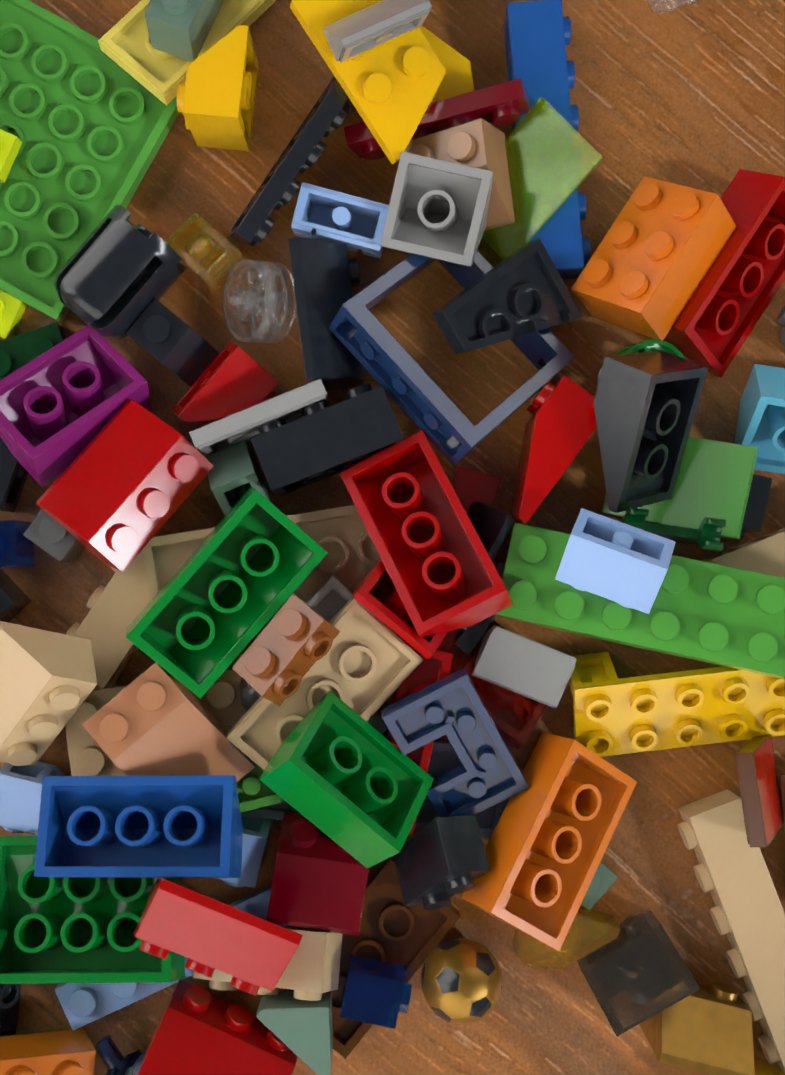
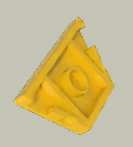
(385, 84)

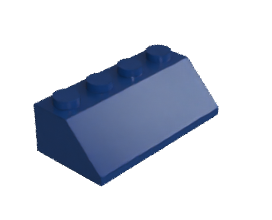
(139, 827)

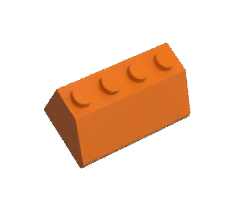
(551, 839)

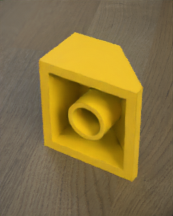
(222, 93)

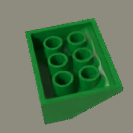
(73, 925)

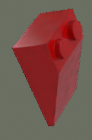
(551, 440)

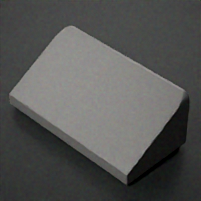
(374, 26)
(523, 666)

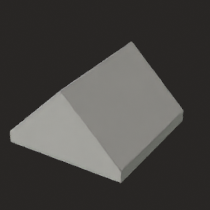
(437, 209)

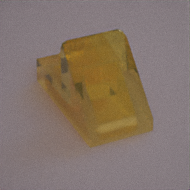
(205, 251)

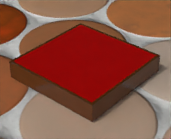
(759, 790)

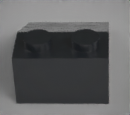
(644, 424)

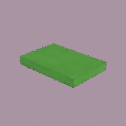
(710, 483)

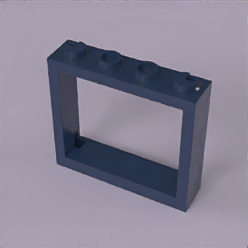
(411, 384)

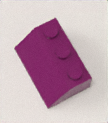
(64, 401)

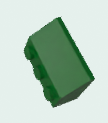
(349, 781)

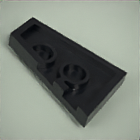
(508, 301)

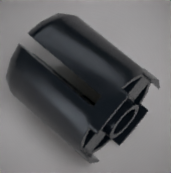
(117, 274)

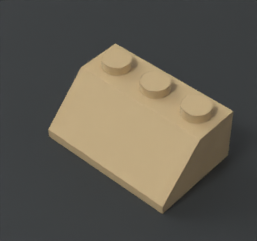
(41, 688)

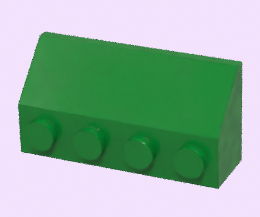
(225, 592)

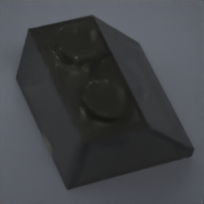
(637, 973)

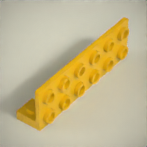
(671, 707)

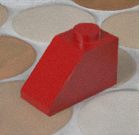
(226, 387)

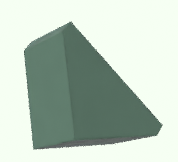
(302, 1027)

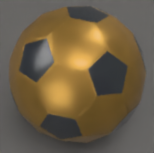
(461, 981)

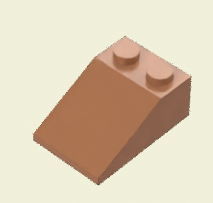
(164, 731)

